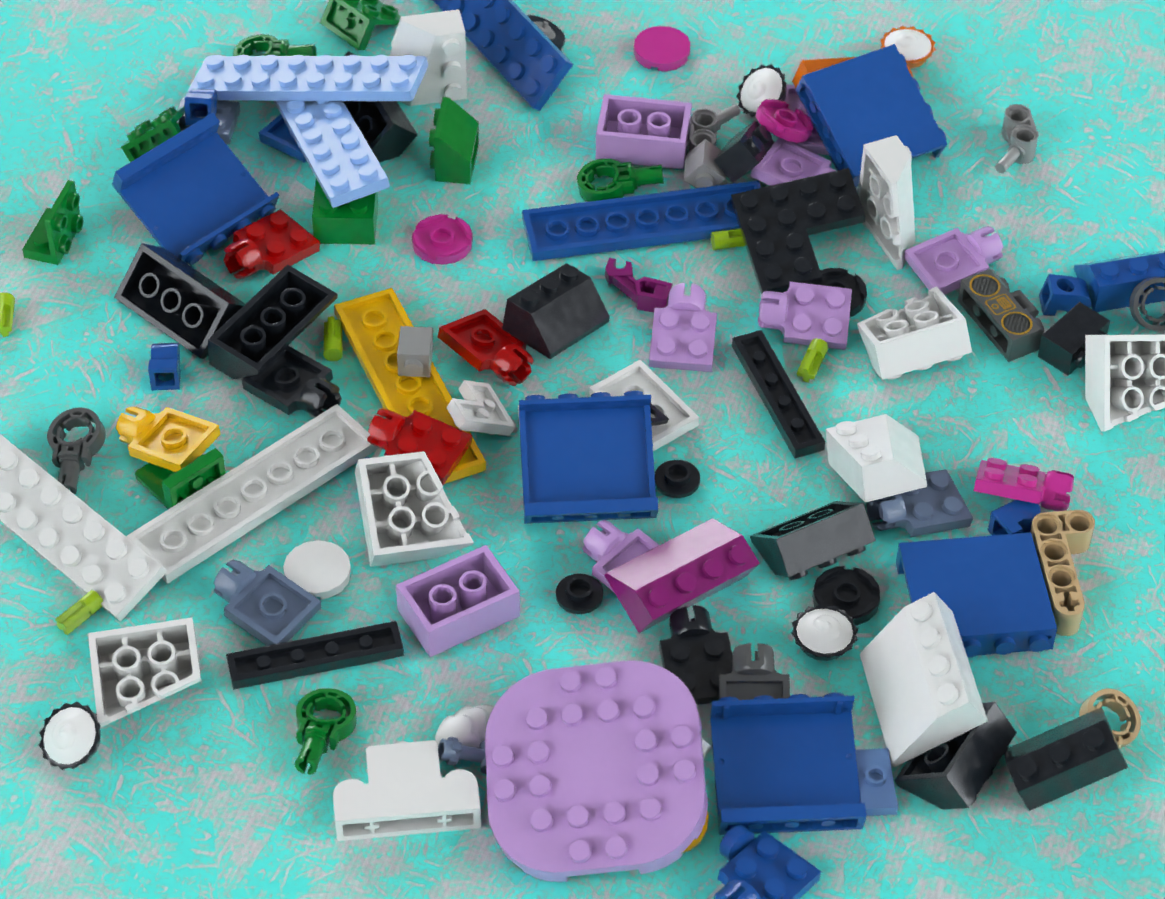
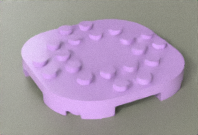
(595, 770)

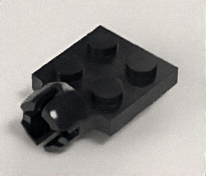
(295, 384)
(696, 653)

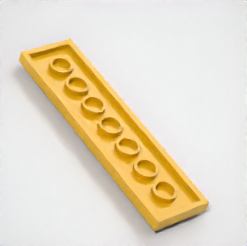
(373, 332)

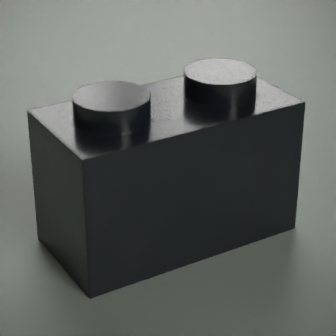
(744, 151)
(1065, 341)

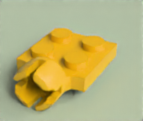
(167, 437)

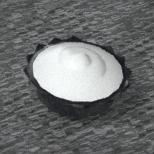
(760, 85)
(824, 632)
(70, 736)

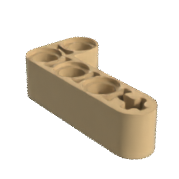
(1055, 539)

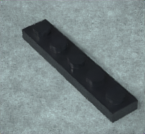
(778, 394)
(314, 655)

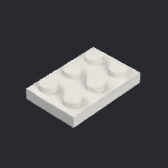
(641, 378)

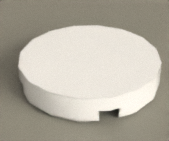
(318, 568)

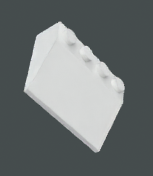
(921, 680)

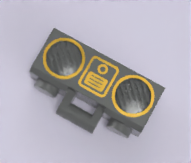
(1003, 316)

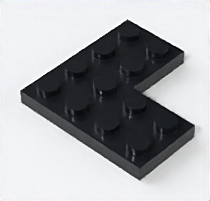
(781, 217)

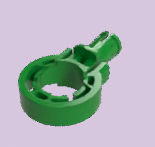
(272, 47)
(625, 178)
(320, 732)

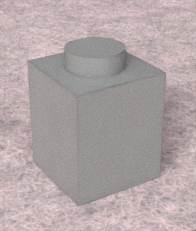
(700, 167)
(415, 351)

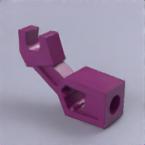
(645, 292)

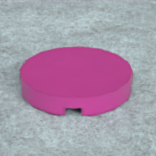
(662, 48)
(784, 122)
(442, 239)

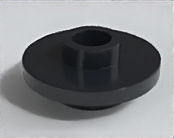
(677, 478)
(579, 593)

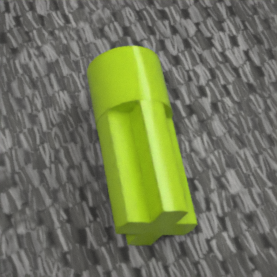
(727, 239)
(7, 304)
(333, 339)
(812, 359)
(79, 612)

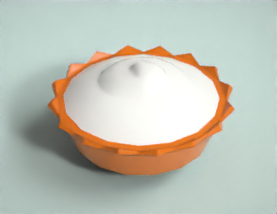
(912, 43)

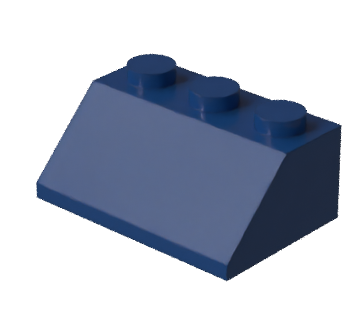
(1114, 279)

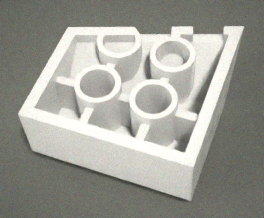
(443, 42)
(888, 196)
(915, 336)
(1124, 376)
(876, 457)
(406, 510)
(141, 666)

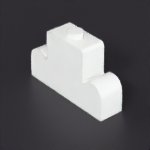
(405, 795)

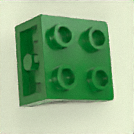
(357, 18)
(152, 133)
(56, 228)
(174, 487)

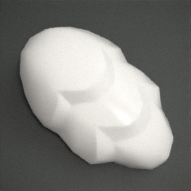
(467, 725)

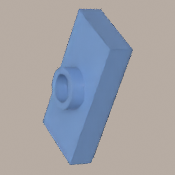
(876, 782)

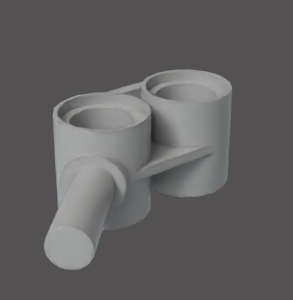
(706, 124)
(1021, 134)

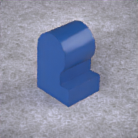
(199, 103)
(1063, 294)
(164, 359)
(1013, 518)

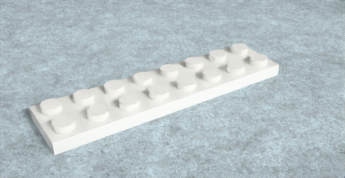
(253, 492)
(72, 534)

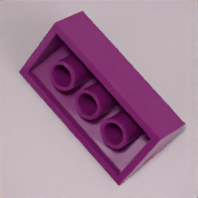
(681, 572)

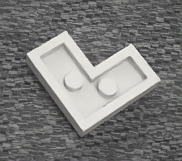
(480, 410)

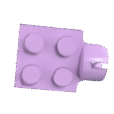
(789, 163)
(953, 257)
(808, 313)
(683, 332)
(613, 548)

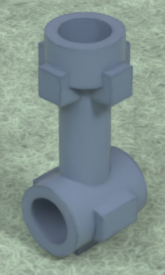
(453, 751)

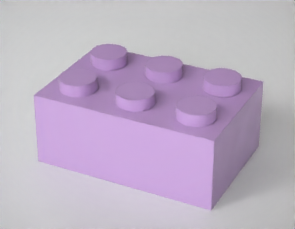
(643, 131)
(458, 600)

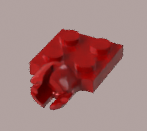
(269, 245)
(486, 346)
(420, 433)

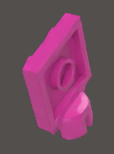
(1025, 484)

